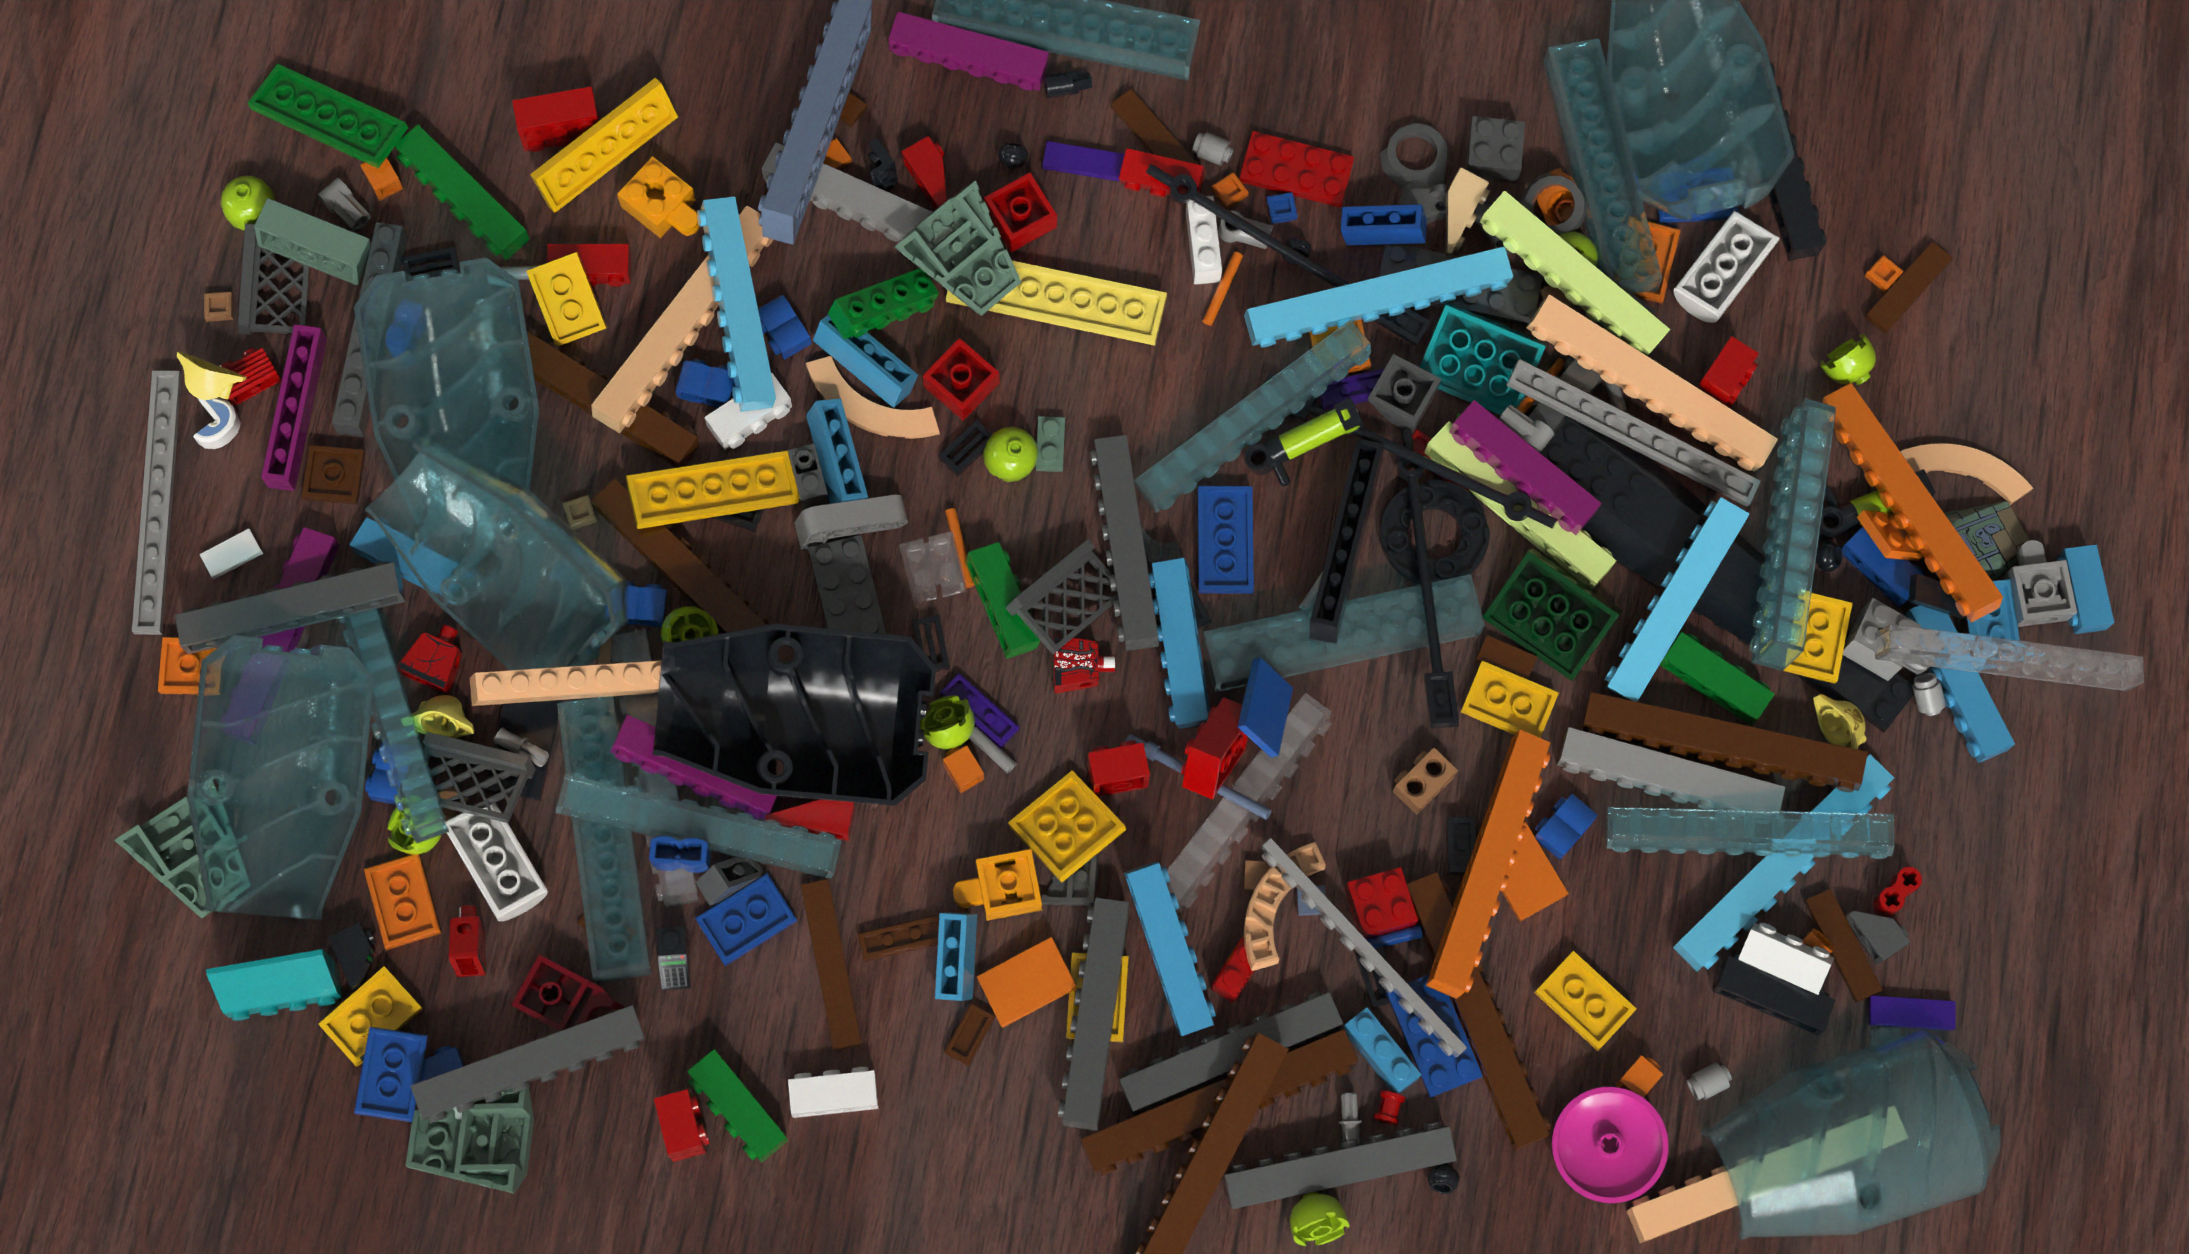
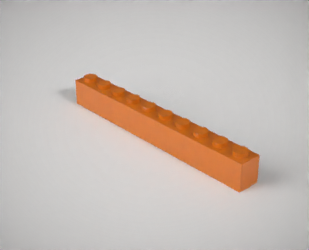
(1912, 505)
(1488, 864)

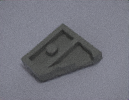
(1076, 890)

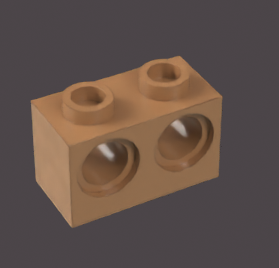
(1429, 784)

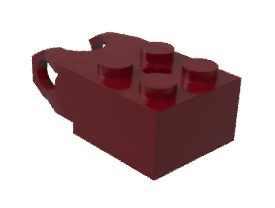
(576, 997)

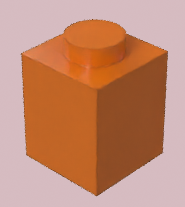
(382, 180)
(963, 768)
(1640, 1076)

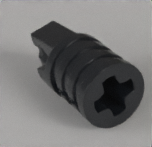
(1066, 83)

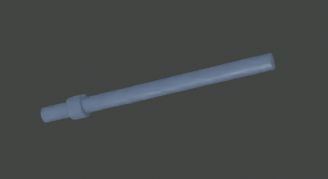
(1154, 752)

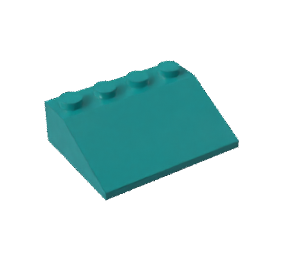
(1478, 358)
(276, 984)

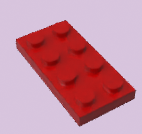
(1296, 168)

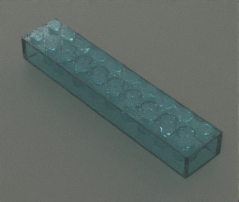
(1083, 30)
(1600, 167)
(1793, 535)
(1369, 629)
(604, 852)

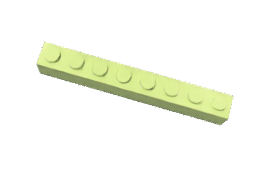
(1572, 274)
(1572, 552)

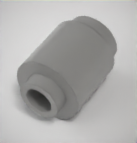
(1212, 148)
(1928, 694)
(1709, 1081)

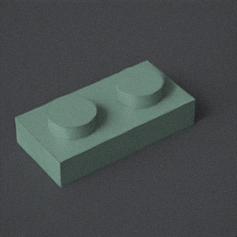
(1050, 444)

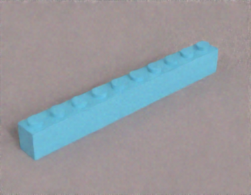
(1378, 296)
(1770, 876)

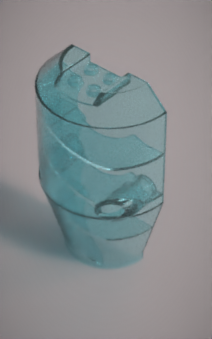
(1695, 105)
(452, 362)
(501, 561)
(276, 740)
(1891, 1126)

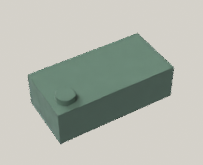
(312, 242)

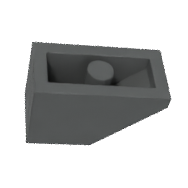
(727, 878)
(1878, 935)

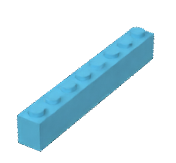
(737, 304)
(1677, 600)

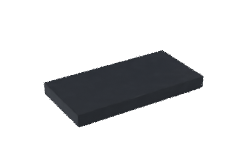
(538, 724)

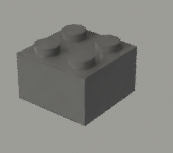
(1495, 148)

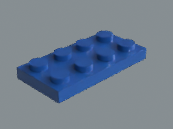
(1225, 540)
(1437, 1069)

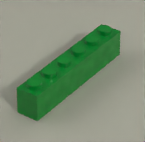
(461, 192)

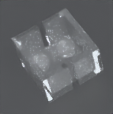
(932, 565)

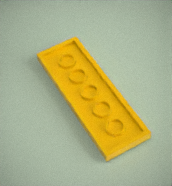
(604, 145)
(712, 489)

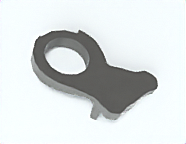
(1419, 186)
(1528, 201)

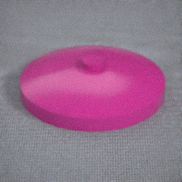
(1610, 1145)

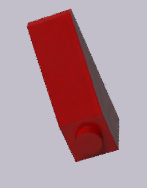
(926, 167)
(819, 817)

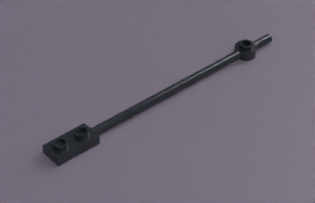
(1406, 325)
(1507, 501)
(1438, 684)

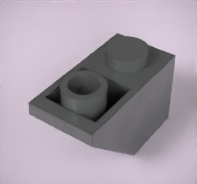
(808, 476)

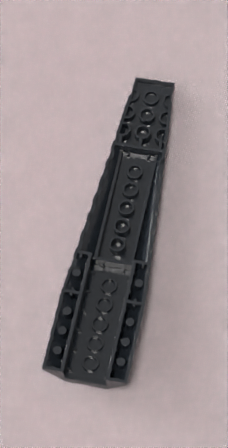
(1647, 524)

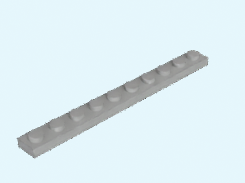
(1633, 433)
(157, 503)
(1370, 958)

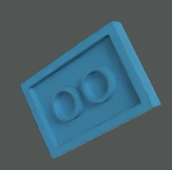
(2002, 621)

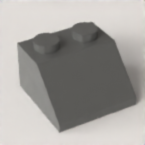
(1404, 393)

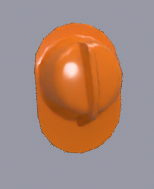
(1556, 202)

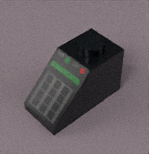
(354, 952)
(673, 958)

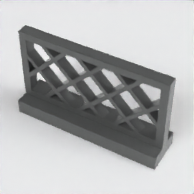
(250, 287)
(1047, 584)
(481, 758)

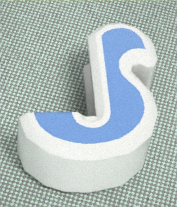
(223, 428)

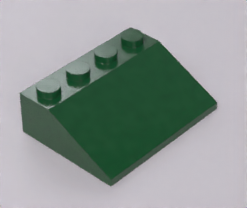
(1552, 614)

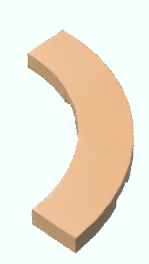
(867, 414)
(1971, 462)
(1264, 904)

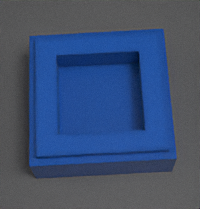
(1281, 208)

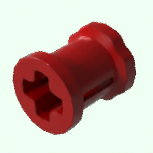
(1389, 1108)

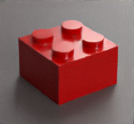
(1021, 212)
(1730, 372)
(961, 379)
(1118, 768)
(1381, 903)
(680, 1125)

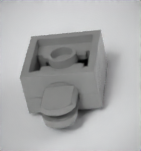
(2046, 582)
(1861, 639)

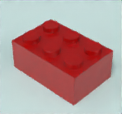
(555, 118)
(1214, 750)

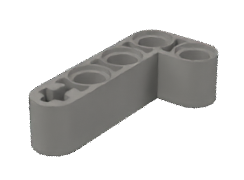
(849, 518)

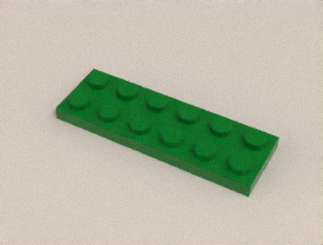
(328, 116)

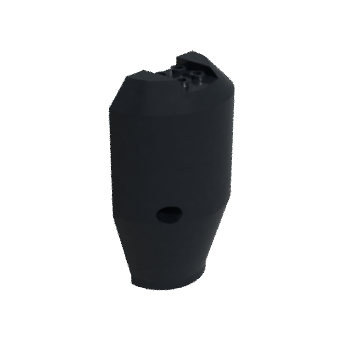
(832, 715)

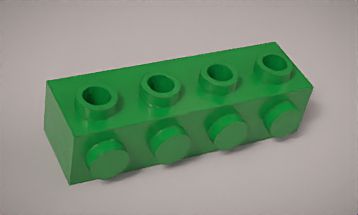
(883, 303)
(997, 589)
(1717, 679)
(737, 1106)

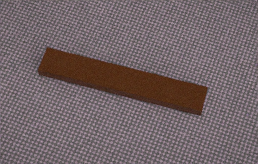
(831, 964)

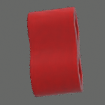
(1897, 891)

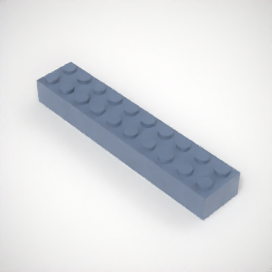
(815, 120)

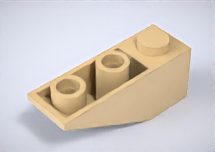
(1461, 200)

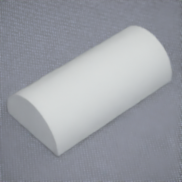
(1724, 268)
(497, 864)

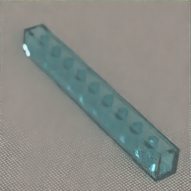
(1253, 416)
(396, 728)
(724, 832)
(1750, 832)

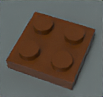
(333, 474)

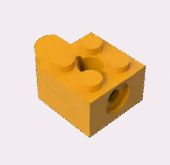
(660, 200)
(1004, 886)

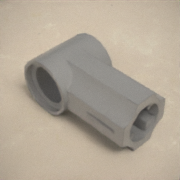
(340, 200)
(1237, 235)
(1533, 432)

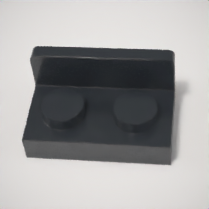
(882, 166)

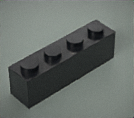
(1774, 995)

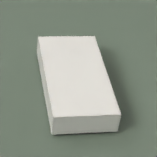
(231, 554)

